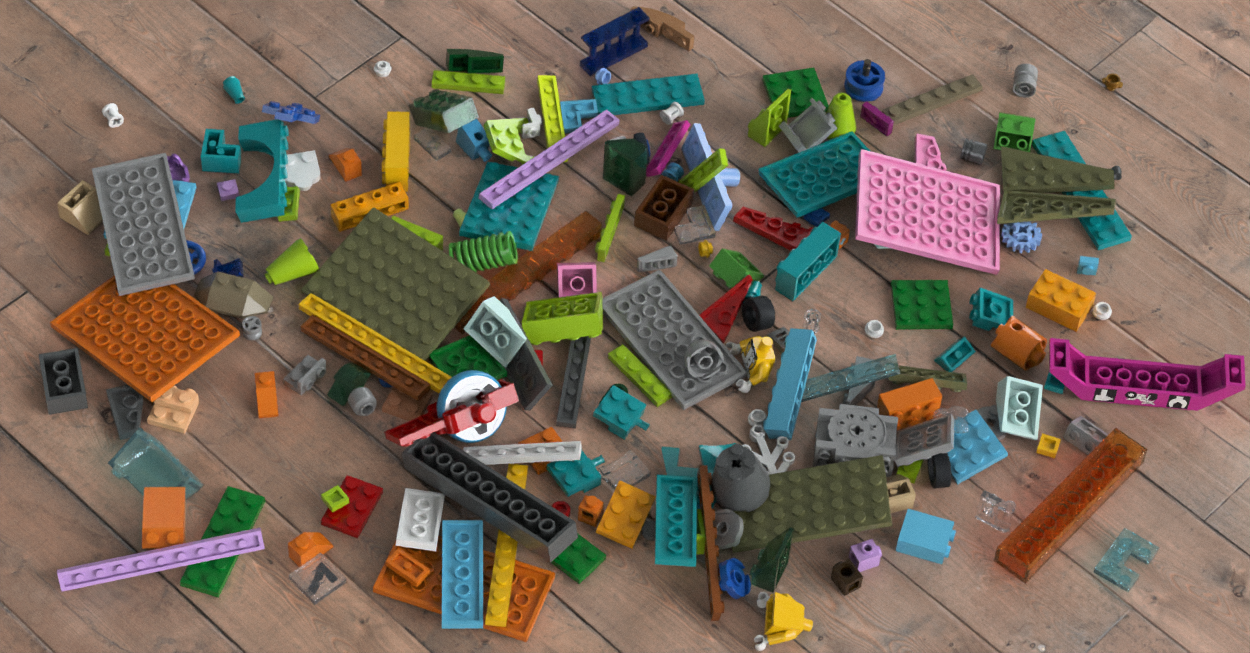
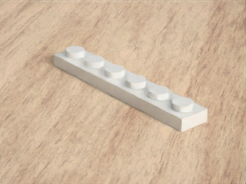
(526, 452)

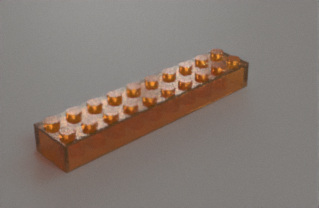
(1070, 505)

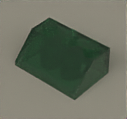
(625, 164)

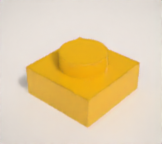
(1048, 445)

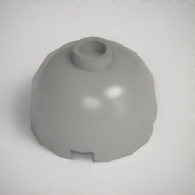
(703, 358)

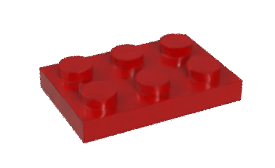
(353, 516)

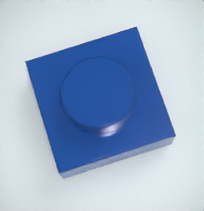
(817, 217)

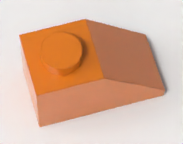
(347, 163)
(266, 394)
(308, 546)

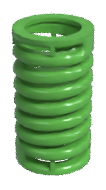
(479, 250)

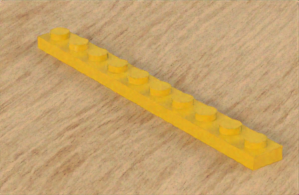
(316, 306)
(504, 562)

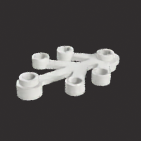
(770, 459)

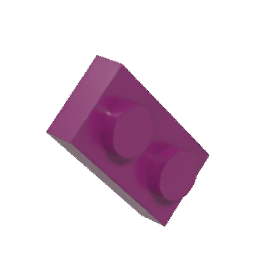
(877, 118)

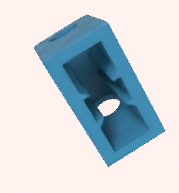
(474, 141)

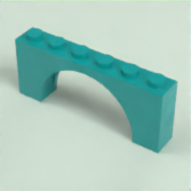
(268, 198)

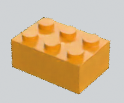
(1060, 300)

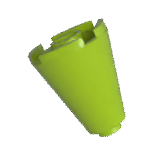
(843, 113)
(291, 264)

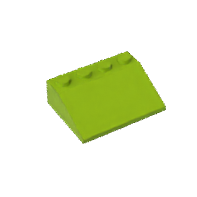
(563, 318)

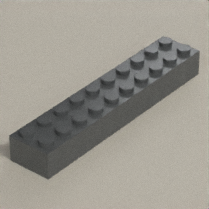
(490, 496)

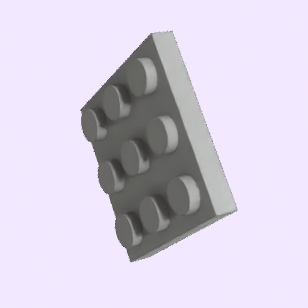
(924, 440)

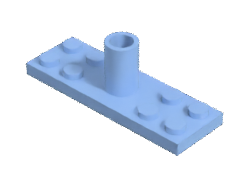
(714, 192)

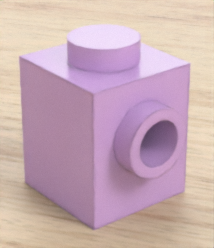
(865, 555)

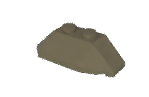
(233, 295)

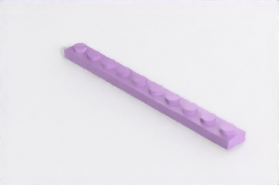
(548, 159)
(160, 559)

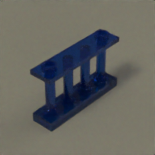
(618, 51)

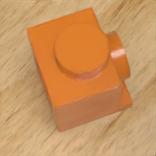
(590, 505)

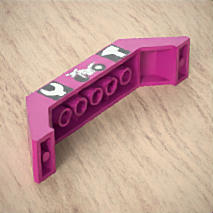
(1145, 381)

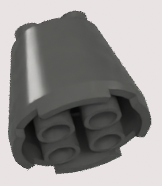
(739, 480)

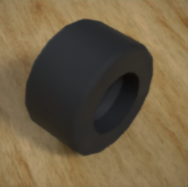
(758, 313)

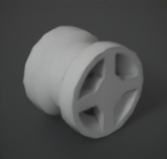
(248, 325)

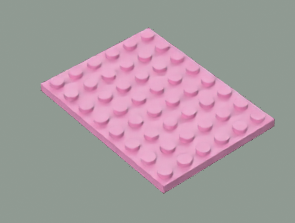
(928, 212)

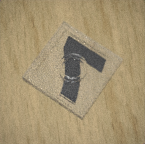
(317, 578)

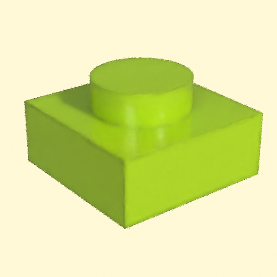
(335, 498)

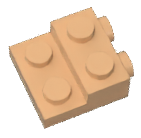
(174, 409)

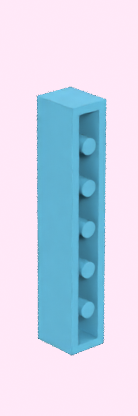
(790, 383)

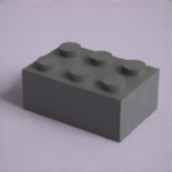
(63, 381)

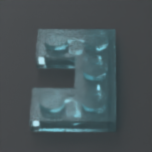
(1112, 563)

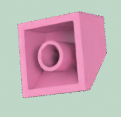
(576, 278)

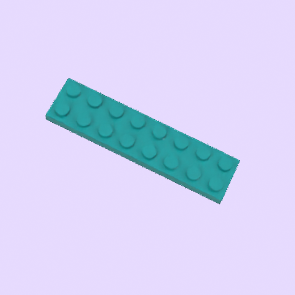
(1104, 229)

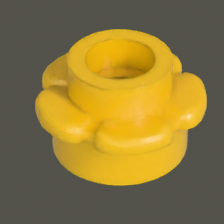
(705, 248)

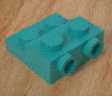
(990, 309)

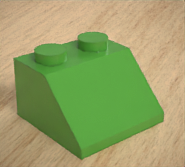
(734, 267)

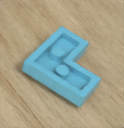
(576, 110)

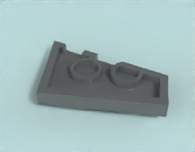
(126, 409)

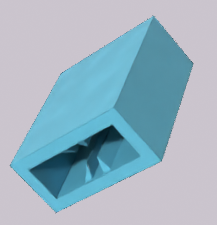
(925, 536)

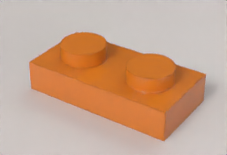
(407, 567)

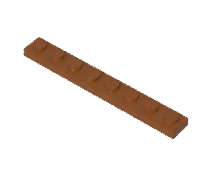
(365, 357)
(710, 550)

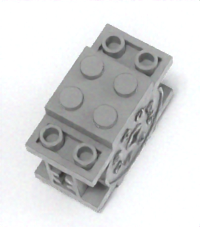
(854, 434)

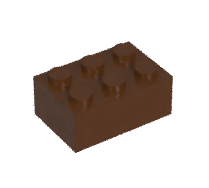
(663, 207)

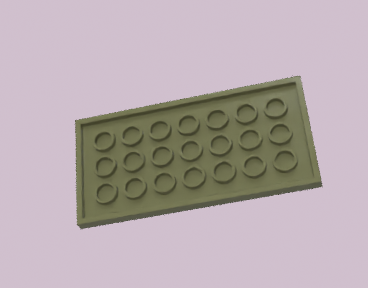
(820, 503)

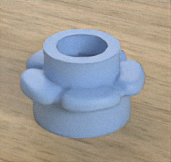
(603, 76)

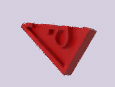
(723, 312)

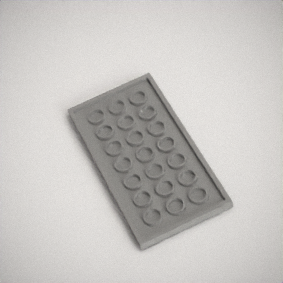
(143, 224)
(660, 328)

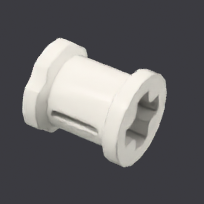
(671, 113)
(112, 115)

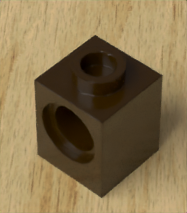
(846, 584)

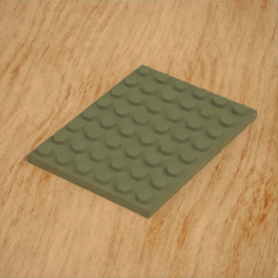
(397, 284)

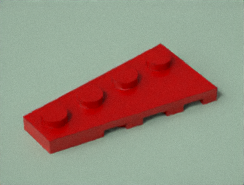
(772, 228)

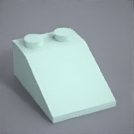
(496, 330)
(1019, 407)

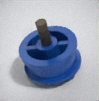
(864, 80)

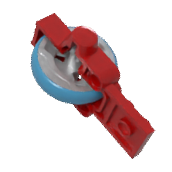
(467, 409)

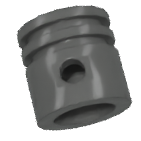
(974, 151)

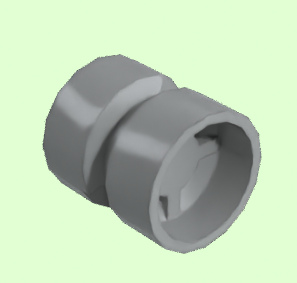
(1025, 80)

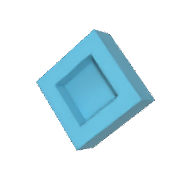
(1087, 265)

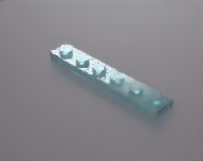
(851, 377)

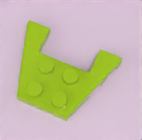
(505, 139)

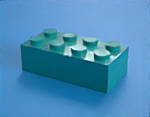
(807, 261)

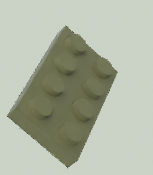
(945, 379)

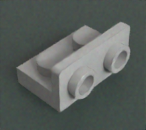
(305, 374)
(1084, 435)

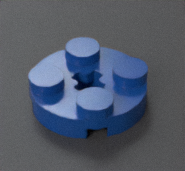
(733, 578)

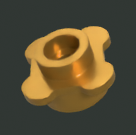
(1112, 82)

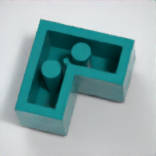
(217, 155)

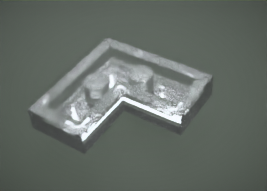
(698, 228)

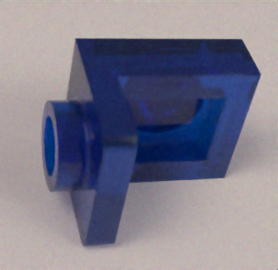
(233, 268)

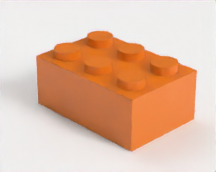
(911, 403)

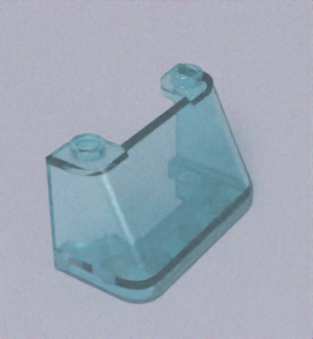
(151, 464)

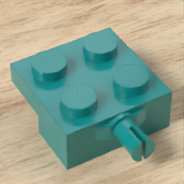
(621, 412)
(576, 474)

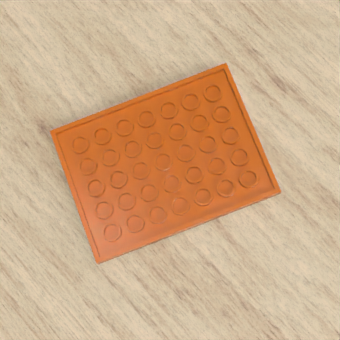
(146, 335)

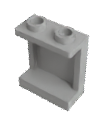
(809, 127)

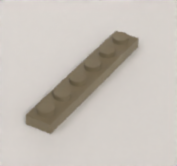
(933, 99)

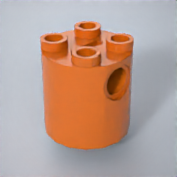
(1020, 343)

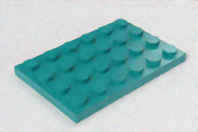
(816, 174)
(520, 213)

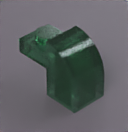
(346, 380)

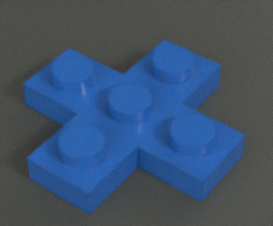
(291, 112)

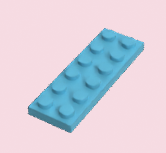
(462, 574)

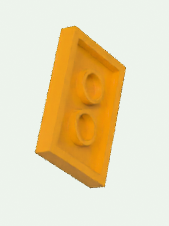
(625, 514)

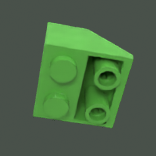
(1014, 132)

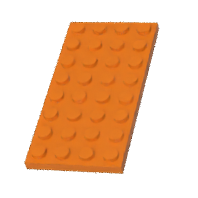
(527, 595)

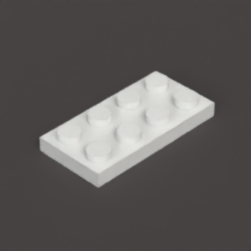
(420, 519)

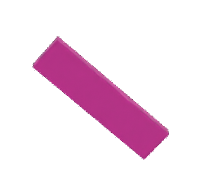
(667, 148)

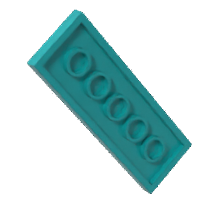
(648, 94)
(676, 520)

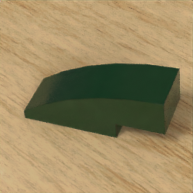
(474, 61)

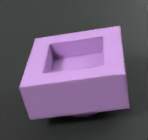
(228, 190)

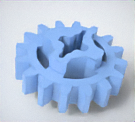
(1021, 236)

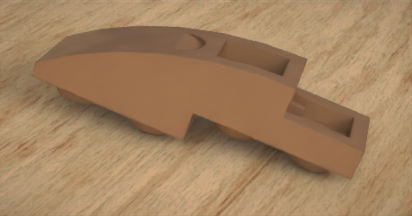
(669, 26)

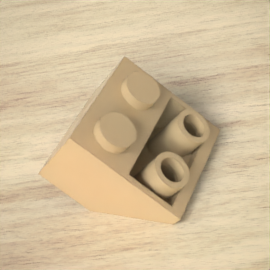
(81, 208)
(900, 493)

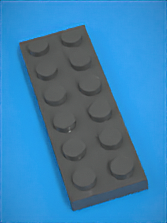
(527, 371)

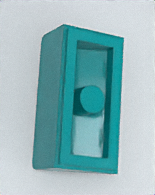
(955, 354)

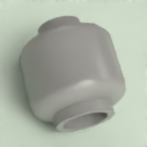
(362, 401)

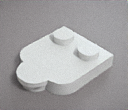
(302, 170)

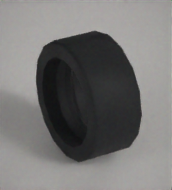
(939, 470)

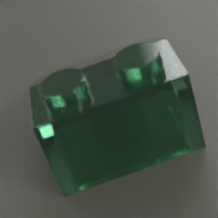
(772, 561)

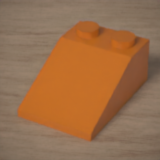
(163, 517)

